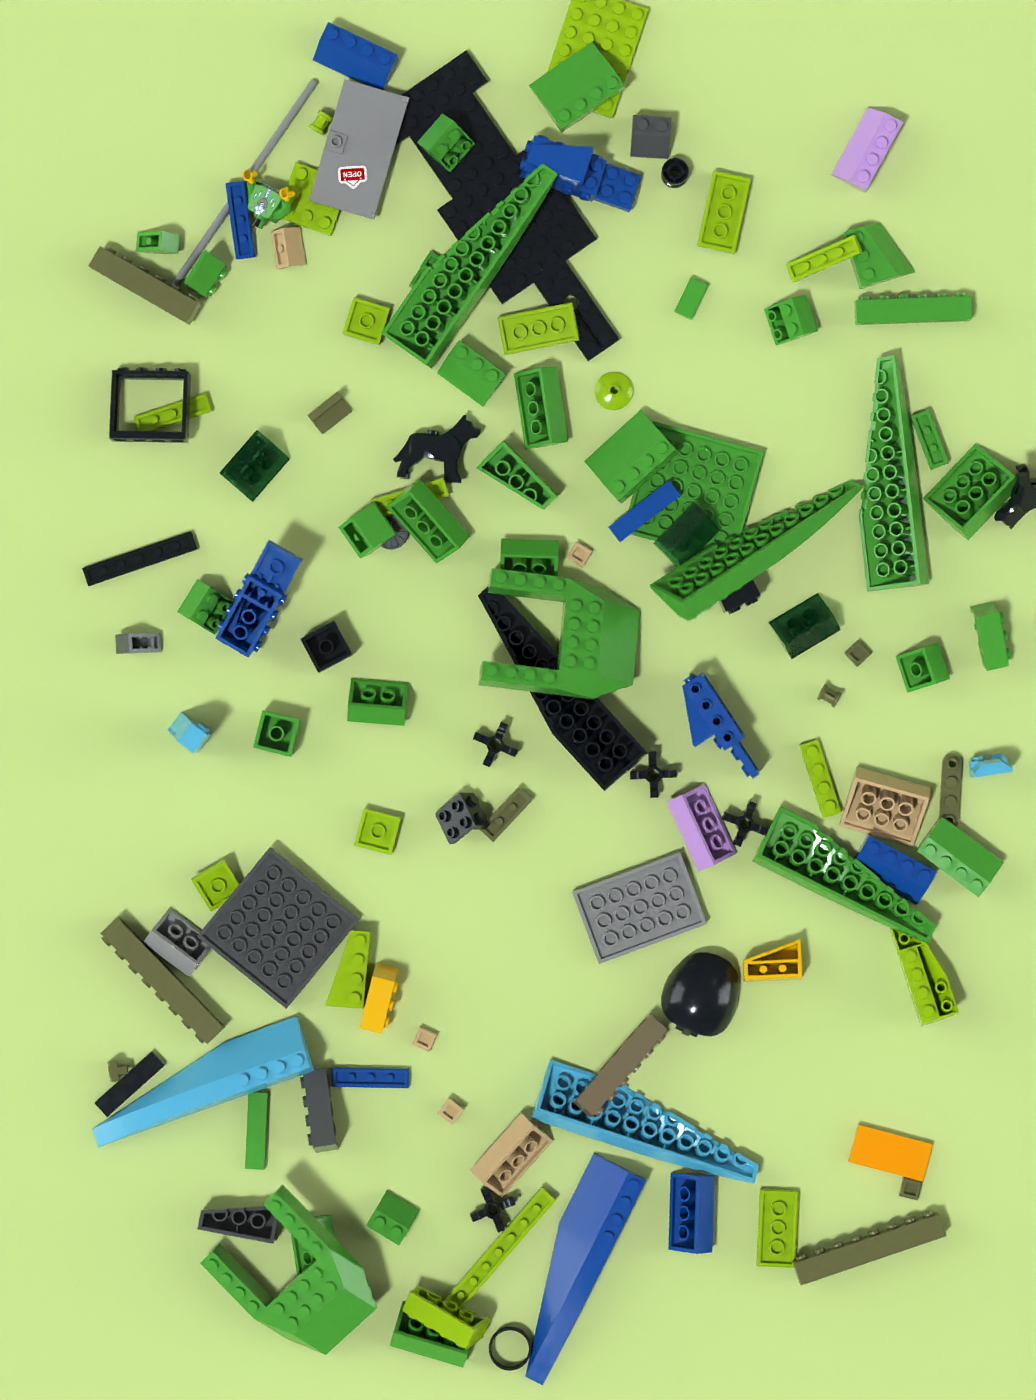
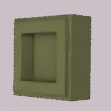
(857, 653)
(910, 1188)

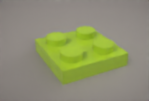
(366, 321)
(377, 831)
(215, 884)

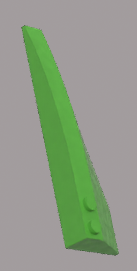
(814, 861)

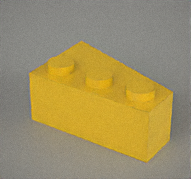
(775, 965)
(379, 998)

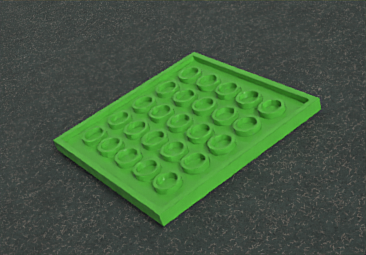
(706, 472)

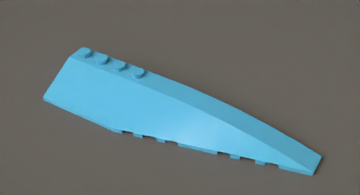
(218, 1077)
(635, 1125)

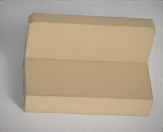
(288, 247)

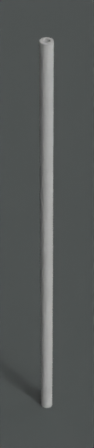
(256, 165)

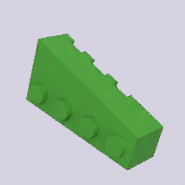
(513, 472)

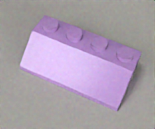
(867, 149)
(701, 827)

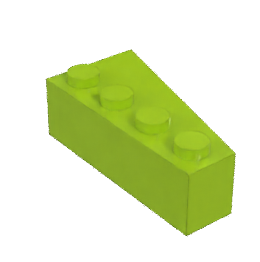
(351, 976)
(445, 1317)

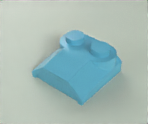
(995, 765)

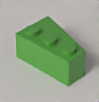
(991, 636)

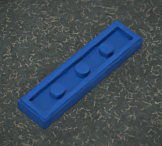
(240, 220)
(644, 511)
(370, 1077)

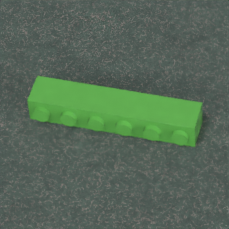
(913, 310)

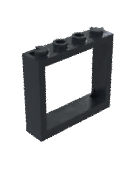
(148, 436)

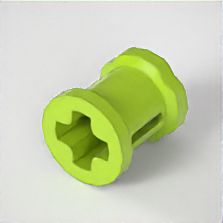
(320, 123)

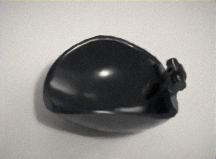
(701, 994)

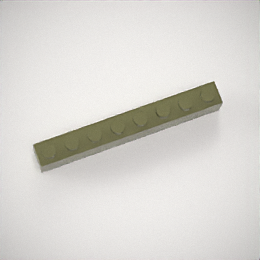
(162, 979)
(868, 1248)

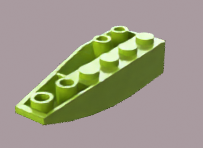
(925, 979)

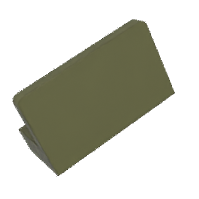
(329, 413)

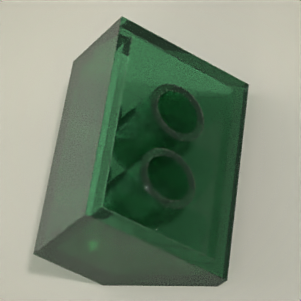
(254, 465)
(686, 535)
(804, 626)

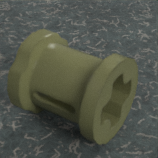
(829, 695)

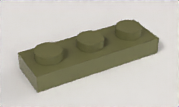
(506, 814)

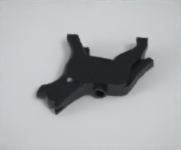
(437, 447)
(1022, 498)

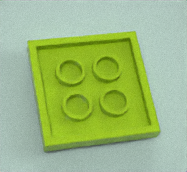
(308, 213)

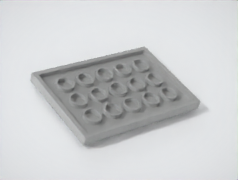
(639, 907)

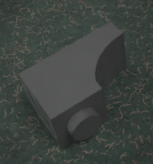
(138, 643)

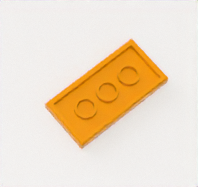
(890, 1152)

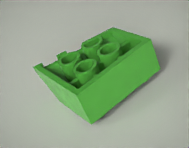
(880, 257)

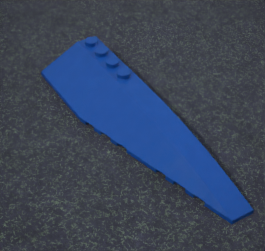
(579, 1254)

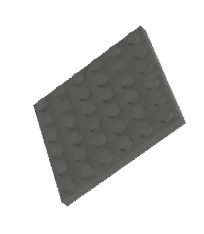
(278, 927)

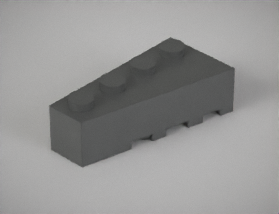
(319, 1111)
(246, 1223)

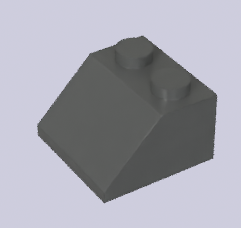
(650, 136)

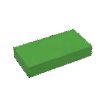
(691, 298)

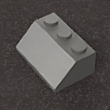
(177, 942)

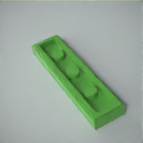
(256, 1130)

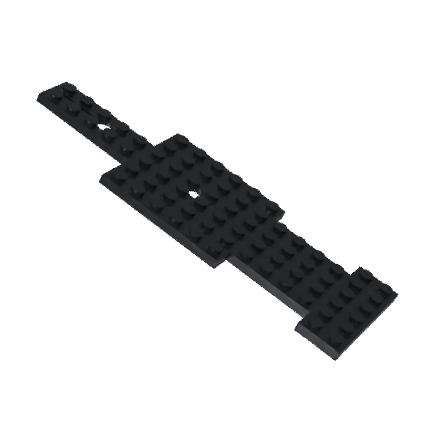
(486, 178)

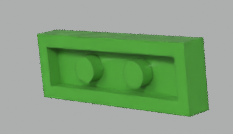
(929, 439)

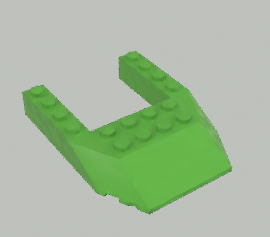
(594, 644)
(320, 1302)

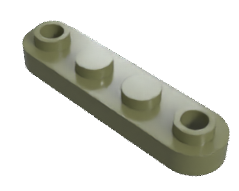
(950, 788)

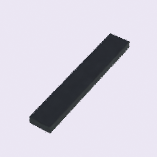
(140, 558)

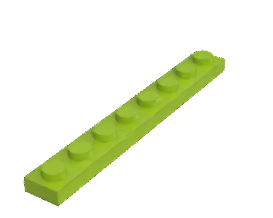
(501, 1248)

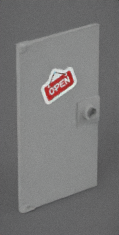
(359, 149)

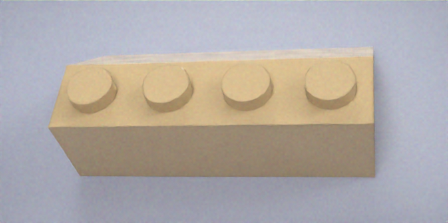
(511, 1155)

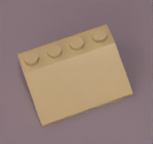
(885, 806)

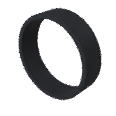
(505, 1367)

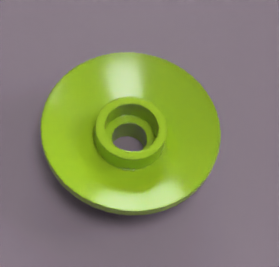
(604, 395)

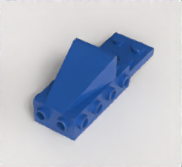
(581, 172)
(258, 599)
(704, 721)

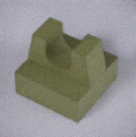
(115, 1071)

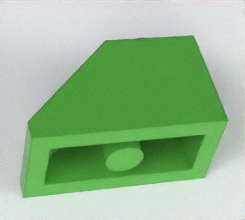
(157, 242)

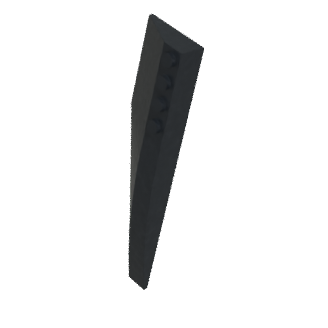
(577, 723)

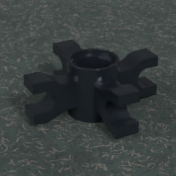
(486, 740)
(653, 783)
(752, 827)
(477, 1215)

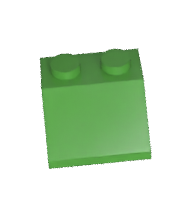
(206, 275)
(922, 667)
(392, 1217)

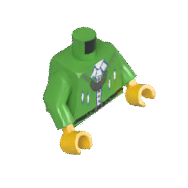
(266, 200)

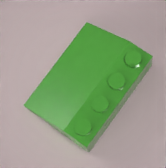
(577, 87)
(631, 456)
(971, 491)

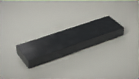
(129, 1084)

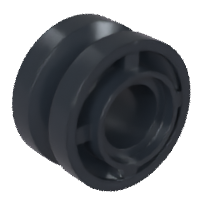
(674, 164)

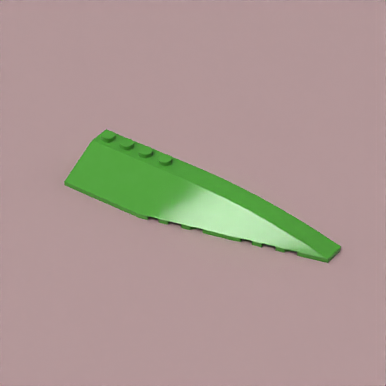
(461, 276)
(890, 495)
(729, 566)

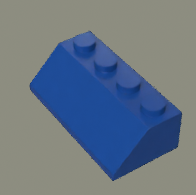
(355, 57)
(900, 872)
(691, 1212)

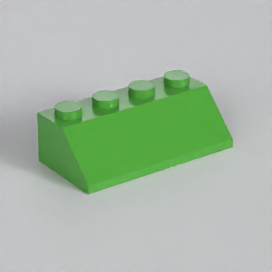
(541, 407)
(428, 521)
(960, 856)
(416, 1338)

